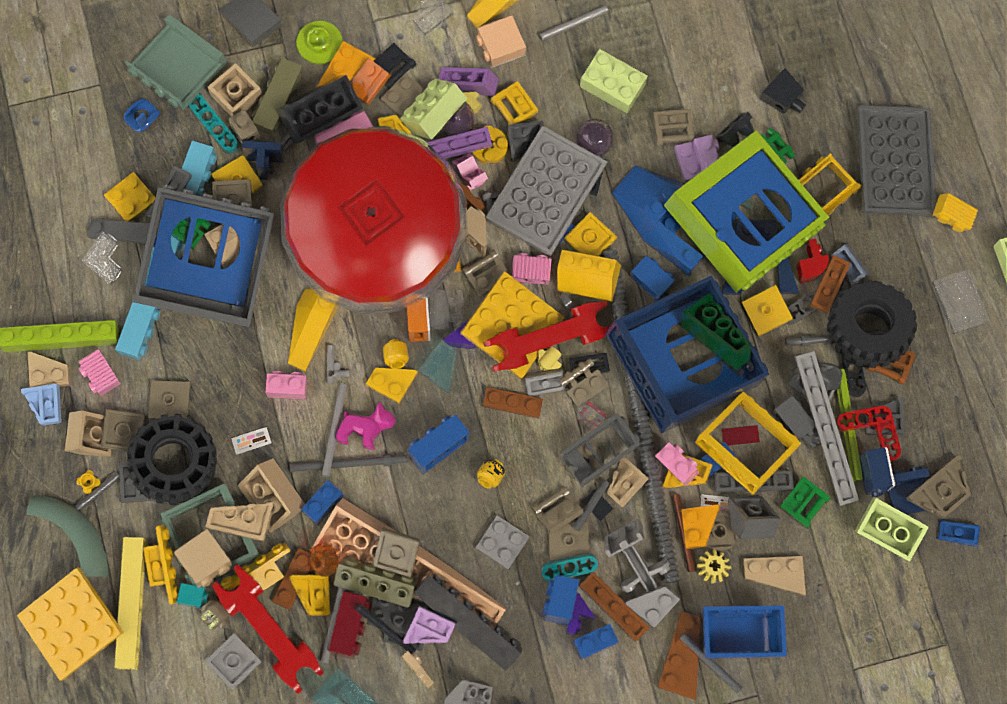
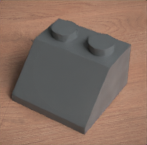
(752, 517)

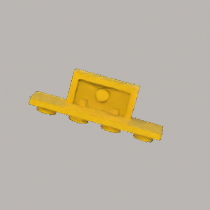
(159, 564)
(263, 569)

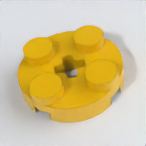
(499, 151)

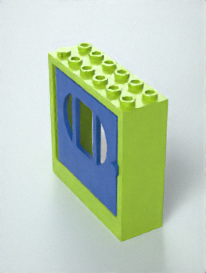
(709, 216)

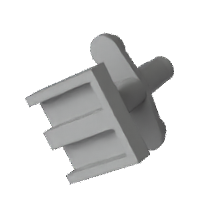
(624, 540)

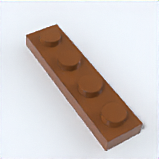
(614, 607)

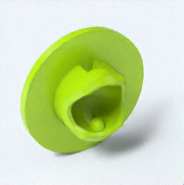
(319, 42)

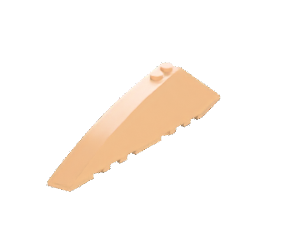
(357, 536)

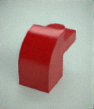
(812, 268)

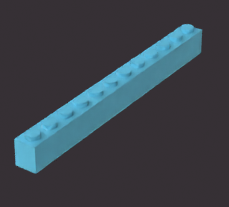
(141, 317)

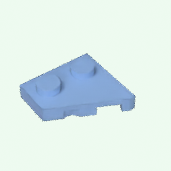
(45, 403)

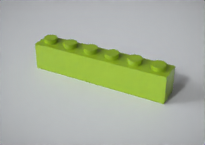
(59, 336)

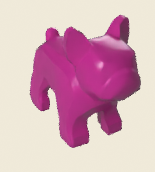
(366, 426)

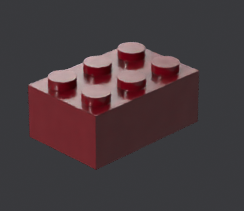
(348, 626)

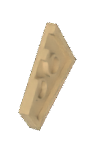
(244, 521)
(778, 572)

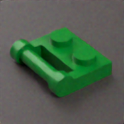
(800, 497)

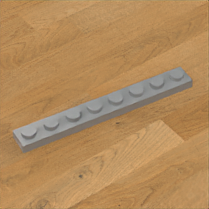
(826, 428)

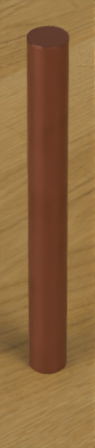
(687, 552)

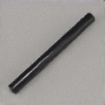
(384, 628)

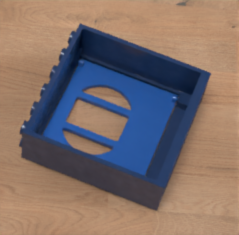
(654, 371)

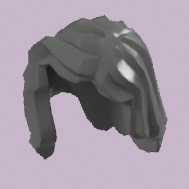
(830, 373)

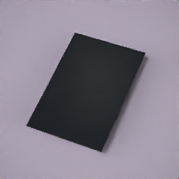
(601, 509)

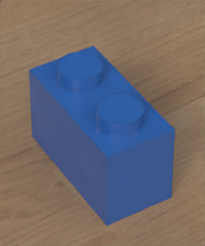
(652, 278)
(322, 502)
(595, 642)

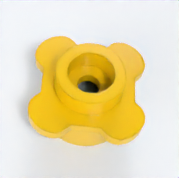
(94, 482)

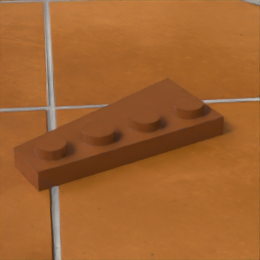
(681, 664)

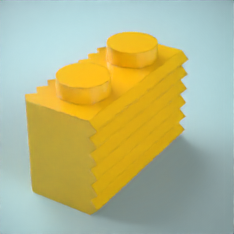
(954, 212)

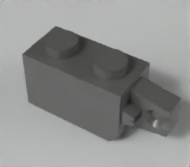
(797, 421)

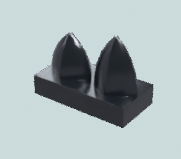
(740, 123)

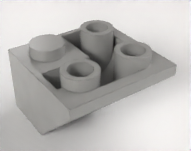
(470, 693)

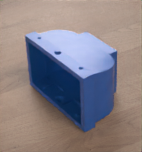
(744, 632)

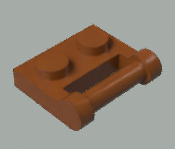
(904, 364)

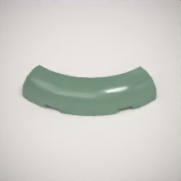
(78, 528)

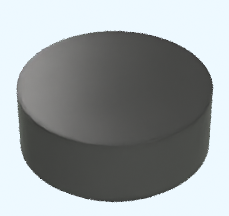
(566, 301)

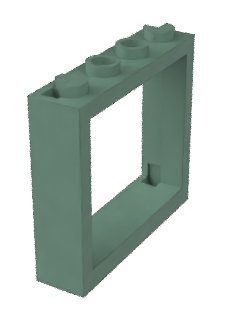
(174, 540)

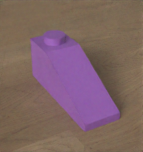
(471, 79)

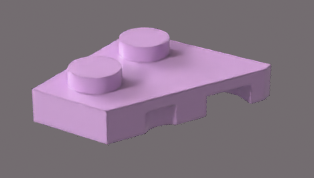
(429, 628)

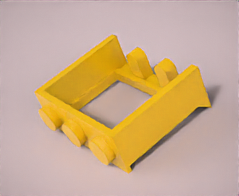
(842, 197)

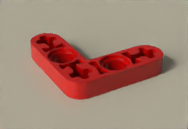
(880, 424)

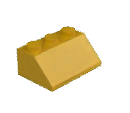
(587, 275)

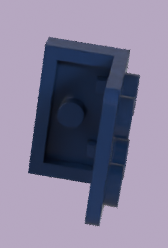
(904, 485)

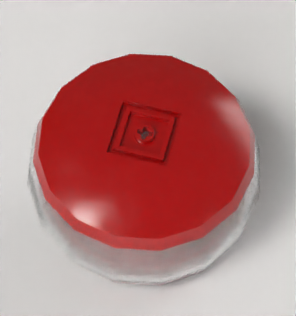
(373, 220)

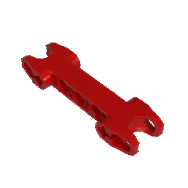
(517, 347)
(245, 600)

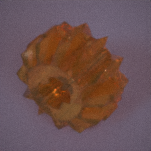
(323, 559)

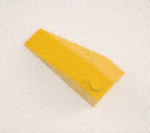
(487, 10)
(310, 325)

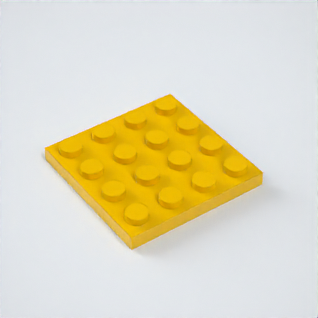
(508, 307)
(70, 624)

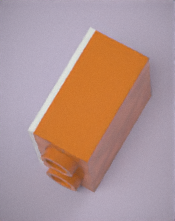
(418, 321)

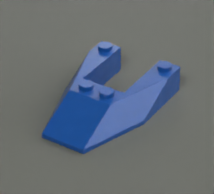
(643, 201)

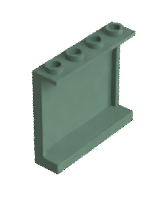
(177, 64)

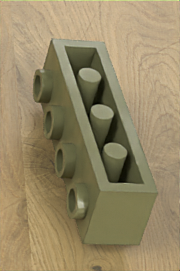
(279, 92)
(375, 582)

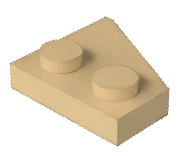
(47, 371)
(626, 482)
(414, 662)

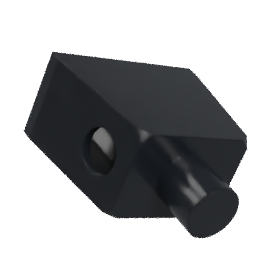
(784, 93)

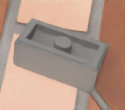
(544, 382)

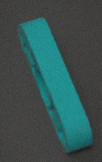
(573, 559)

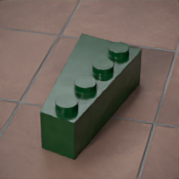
(715, 330)

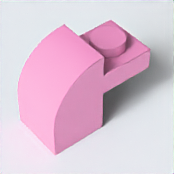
(469, 171)

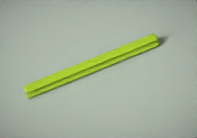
(850, 436)

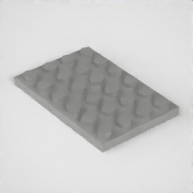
(546, 191)

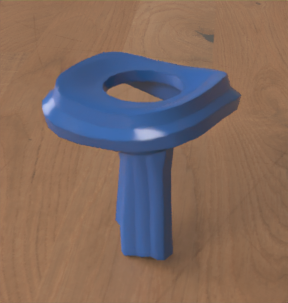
(140, 123)

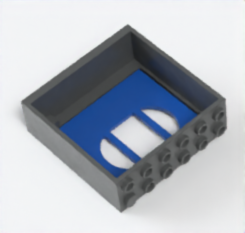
(214, 283)

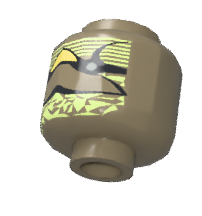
(214, 614)

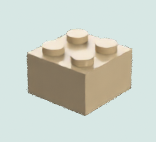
(235, 91)

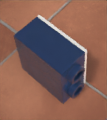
(876, 472)

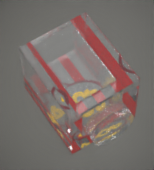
(590, 415)

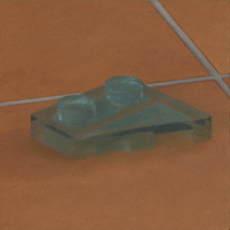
(440, 366)

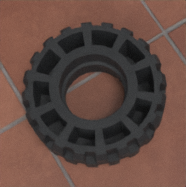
(877, 300)
(169, 431)

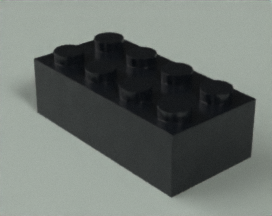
(319, 109)

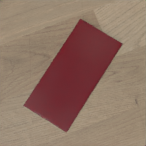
(741, 435)

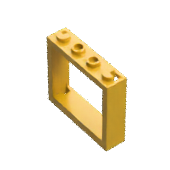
(733, 465)

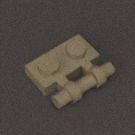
(587, 387)

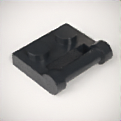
(391, 59)

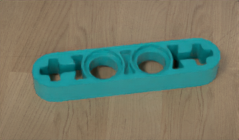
(212, 123)

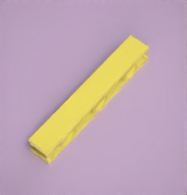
(130, 603)

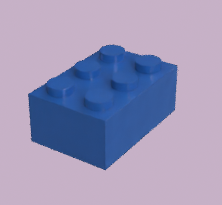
(438, 443)
(561, 600)

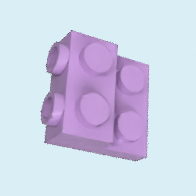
(696, 156)

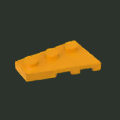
(345, 62)

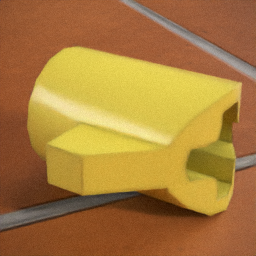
(472, 100)
(549, 359)

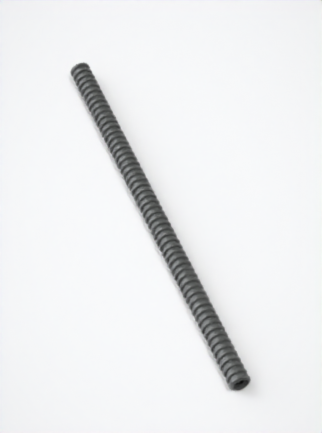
(646, 448)

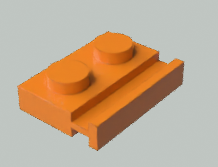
(369, 81)

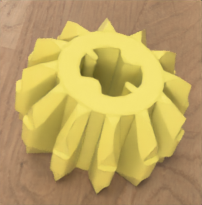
(708, 571)

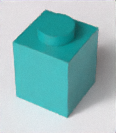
(192, 596)

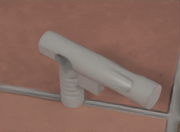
(334, 367)

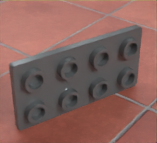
(397, 618)

